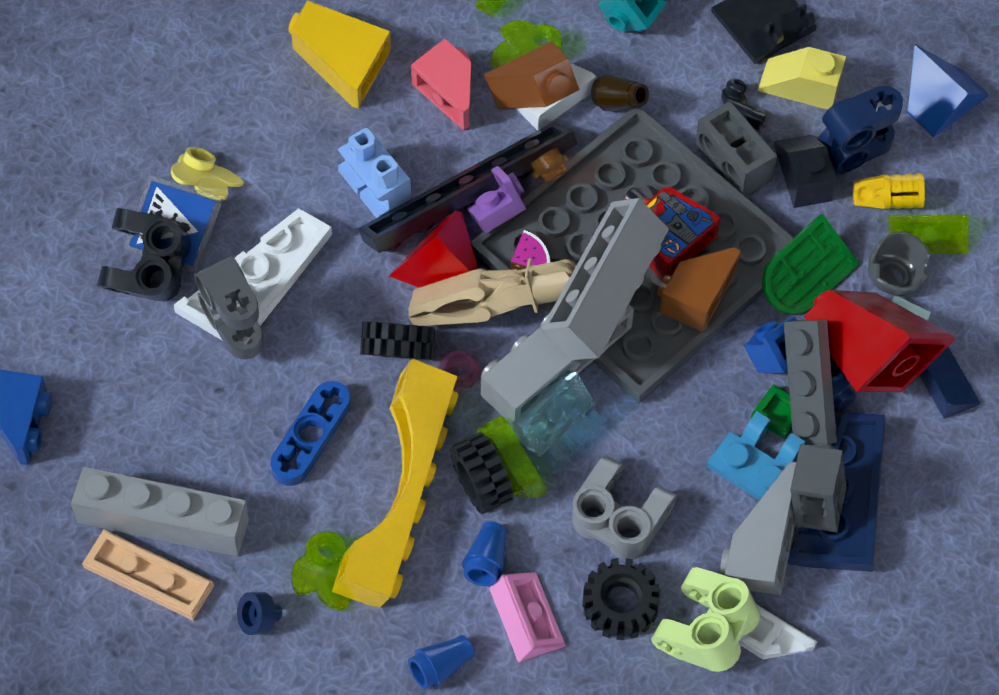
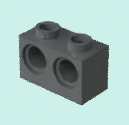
(735, 149)
(818, 487)

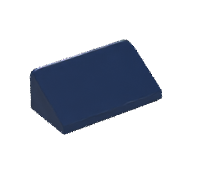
(948, 385)

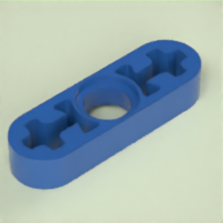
(286, 451)

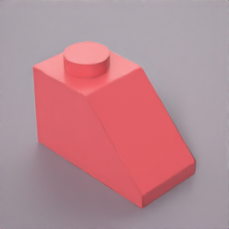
(445, 80)

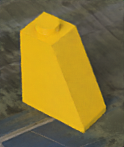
(340, 49)

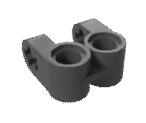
(230, 306)

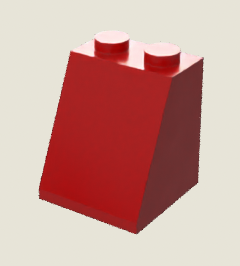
(877, 340)

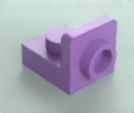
(499, 205)

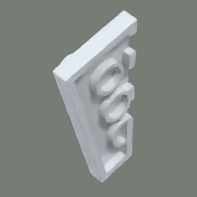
(269, 266)

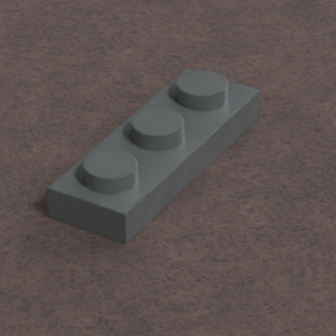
(810, 380)

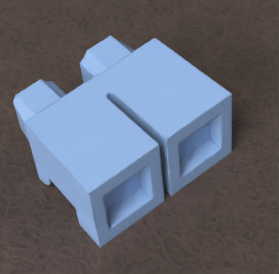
(374, 173)

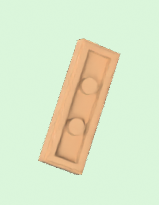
(148, 574)

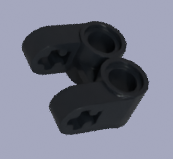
(153, 258)

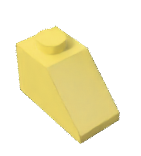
(804, 76)

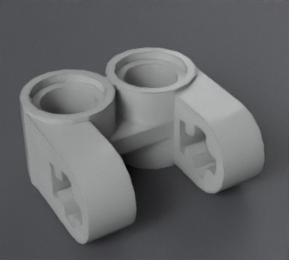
(596, 494)

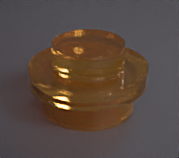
(549, 165)

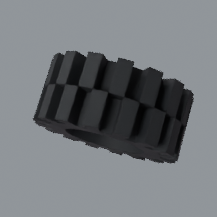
(397, 340)
(481, 473)
(625, 576)

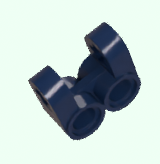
(855, 122)

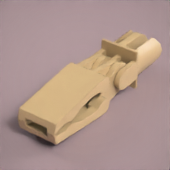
(484, 293)

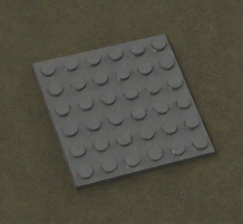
(570, 208)

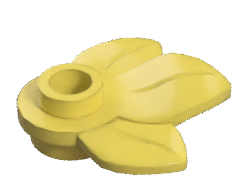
(198, 169)

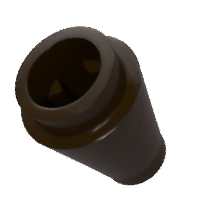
(618, 93)

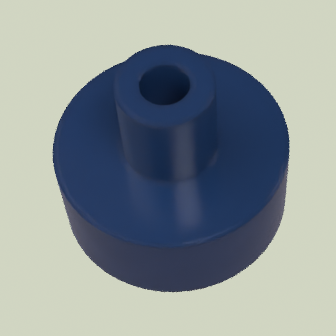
(257, 613)

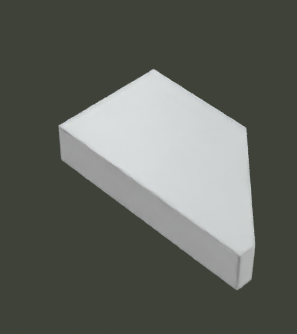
(775, 638)

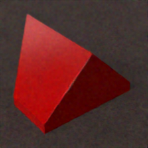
(440, 255)

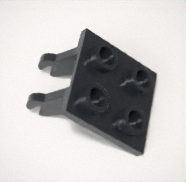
(764, 25)

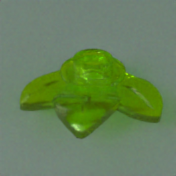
(522, 38)
(318, 573)

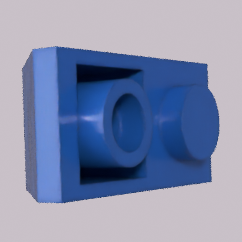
(21, 407)

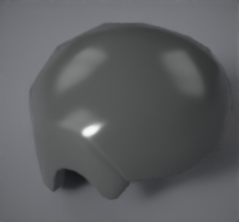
(903, 253)

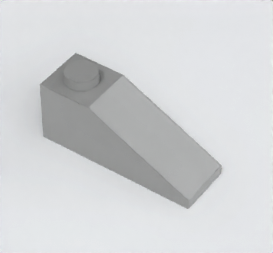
(764, 539)

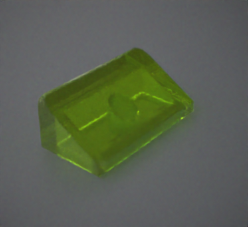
(938, 232)
(520, 469)

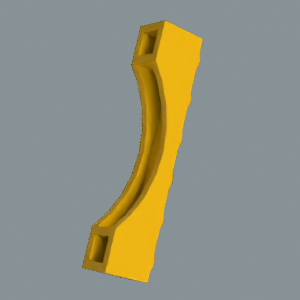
(419, 409)

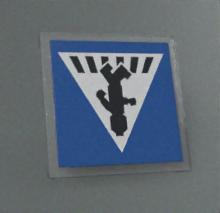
(188, 208)

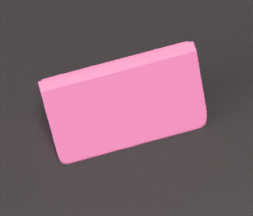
(526, 615)

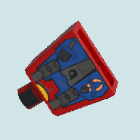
(689, 225)

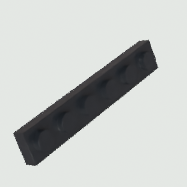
(462, 189)

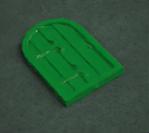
(806, 268)

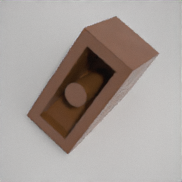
(533, 79)
(698, 287)

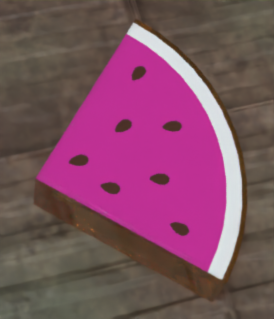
(532, 248)

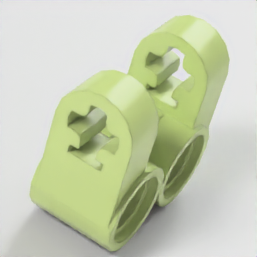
(719, 624)

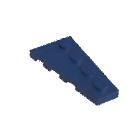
(854, 543)

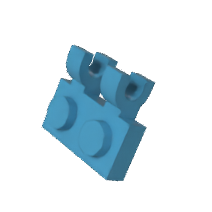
(747, 466)

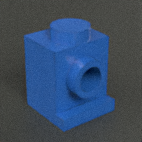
(768, 348)

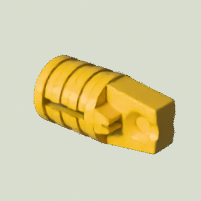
(890, 191)

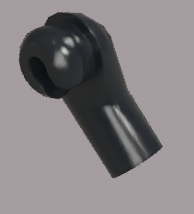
(734, 93)

